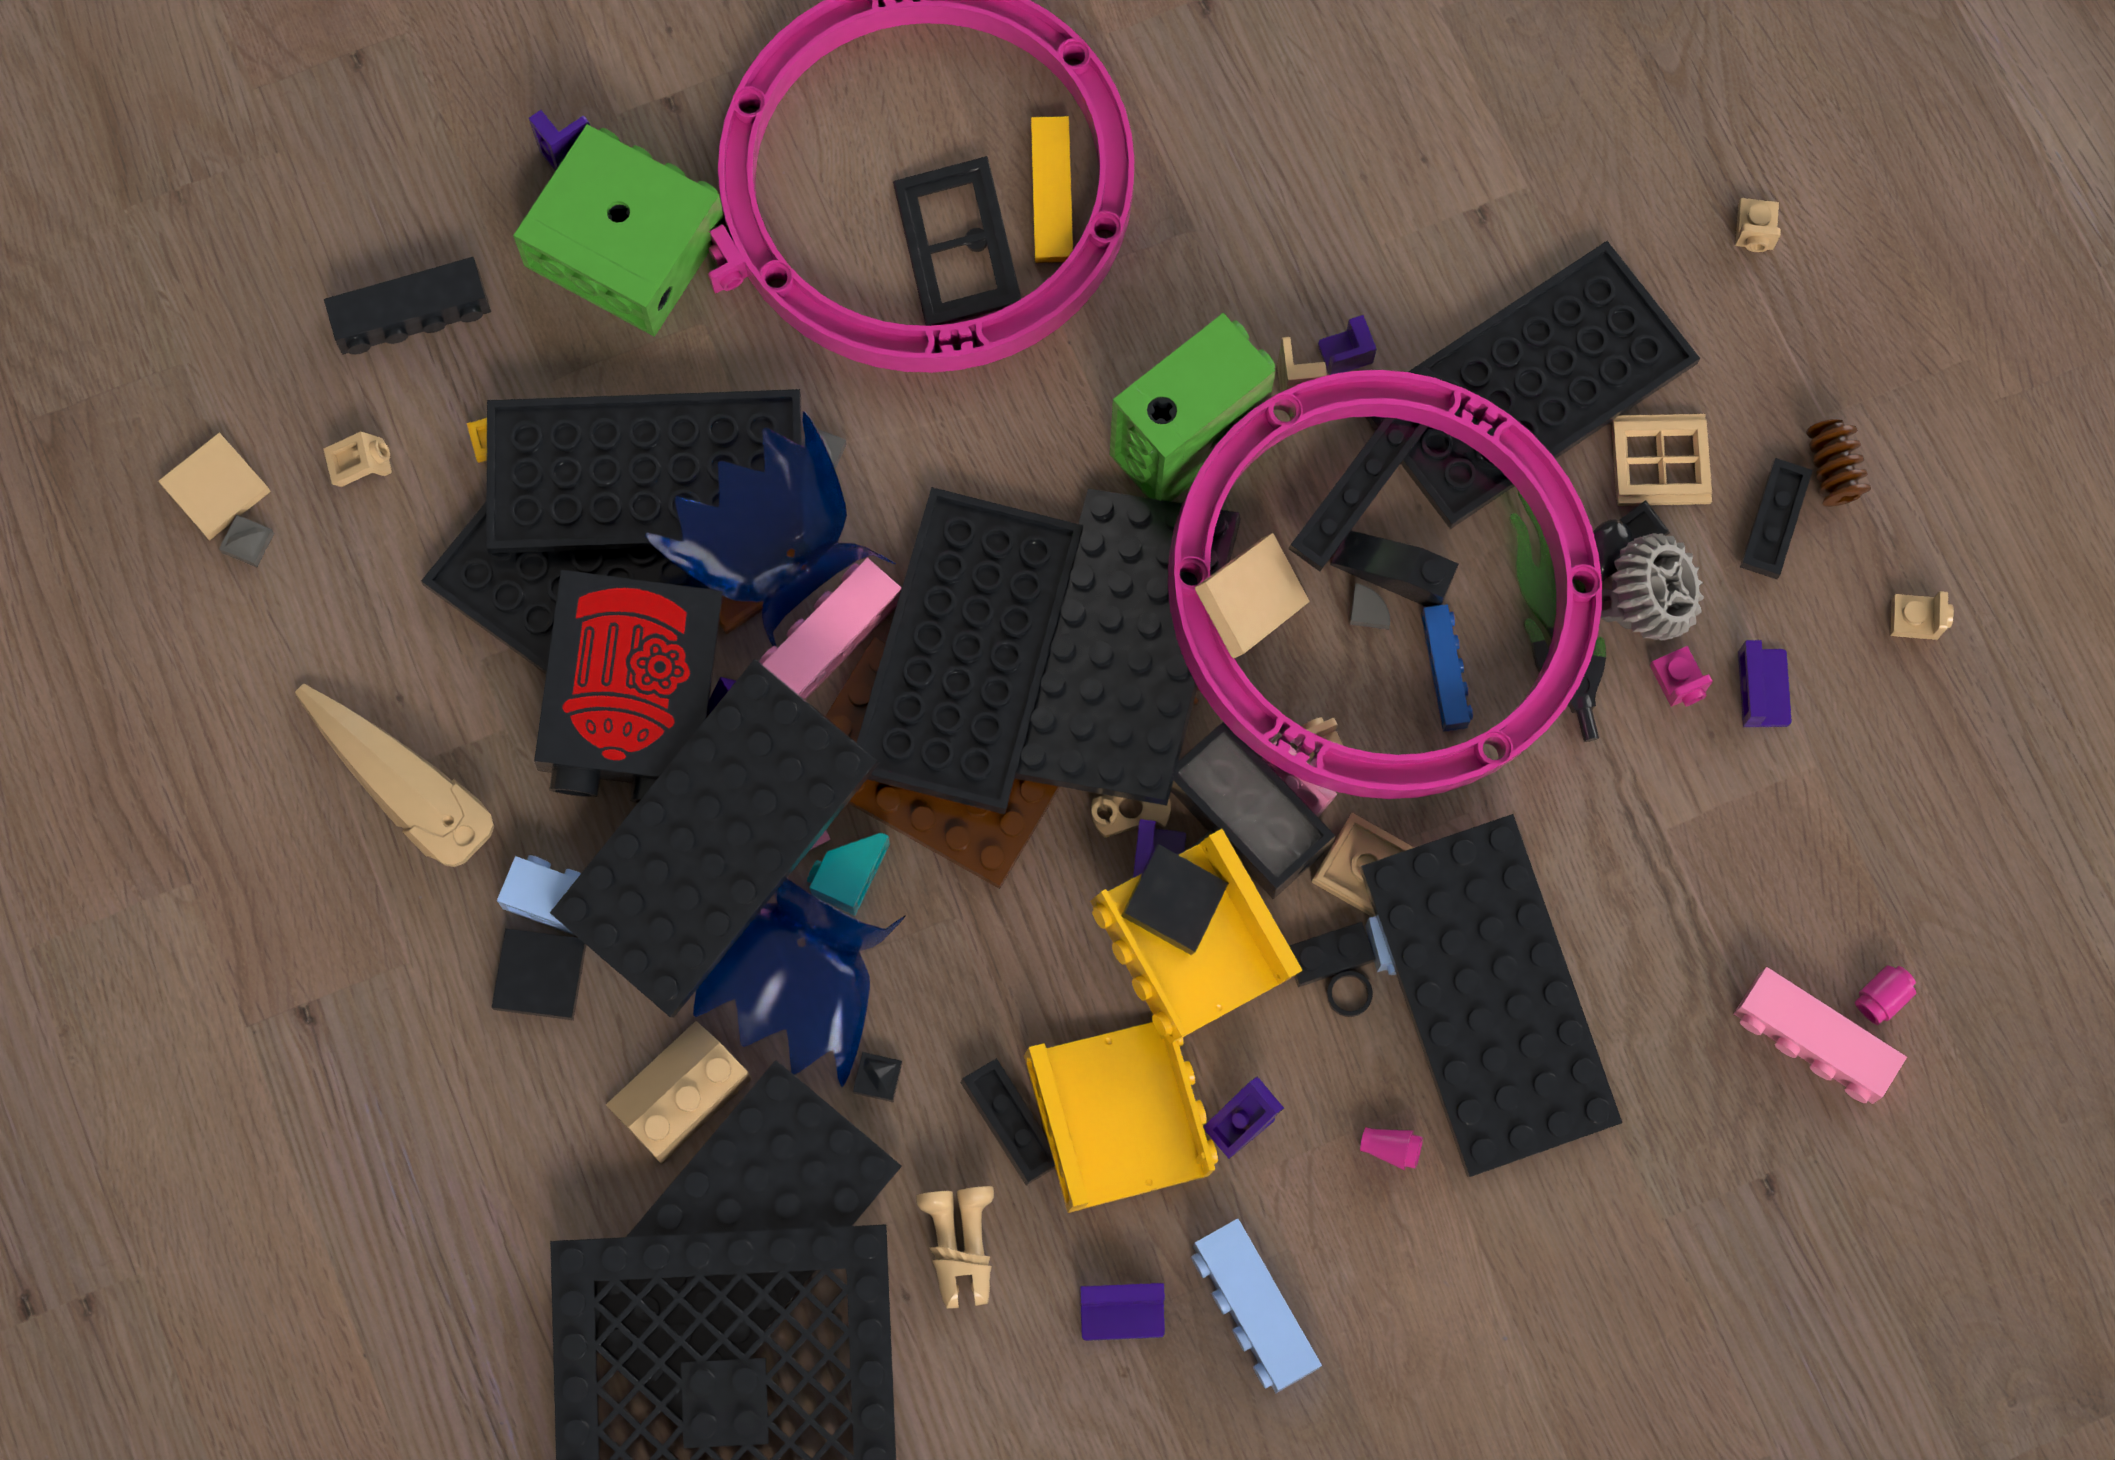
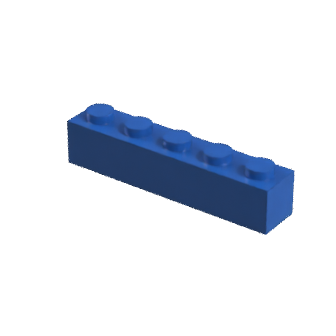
(1446, 667)

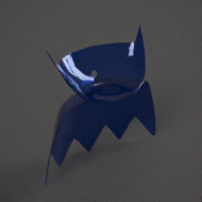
(760, 518)
(808, 990)

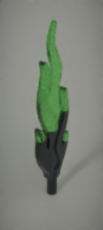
(1539, 592)

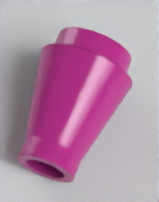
(1393, 1146)

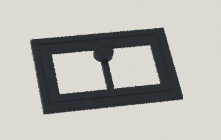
(977, 239)

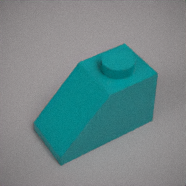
(848, 872)

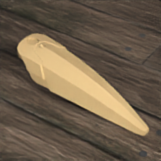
(431, 808)

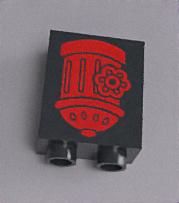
(624, 680)

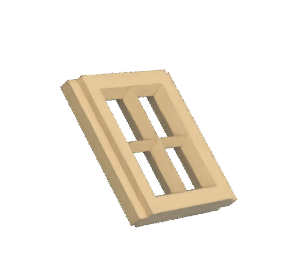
(1661, 426)

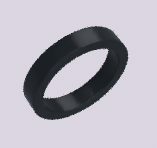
(1363, 979)

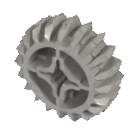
(1658, 587)

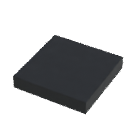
(1174, 899)
(539, 974)

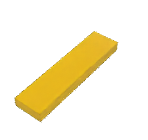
(1051, 189)

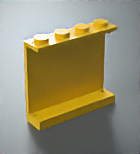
(1233, 964)
(1120, 1115)

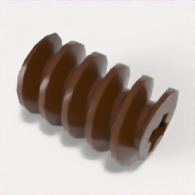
(1836, 463)

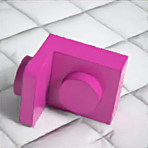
(730, 262)
(1680, 677)

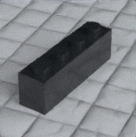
(407, 306)

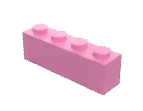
(834, 628)
(1819, 1036)

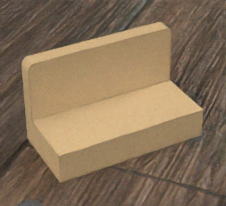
(1291, 374)

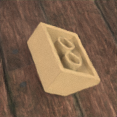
(679, 1091)

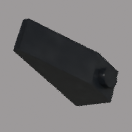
(1396, 567)

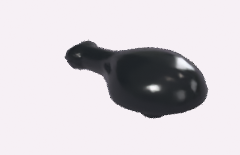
(1610, 539)

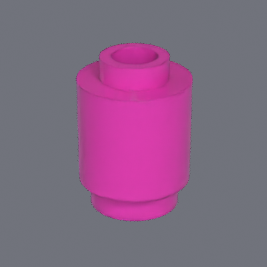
(1886, 994)

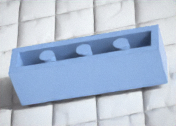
(535, 889)
(1256, 1307)

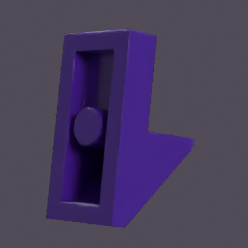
(1243, 1117)

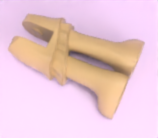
(949, 1260)

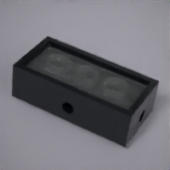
(1262, 817)

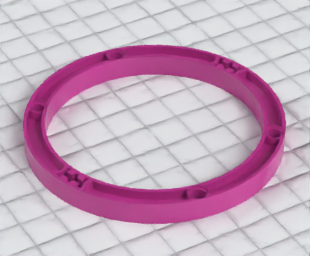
(913, 346)
(1511, 450)

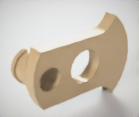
(1119, 823)

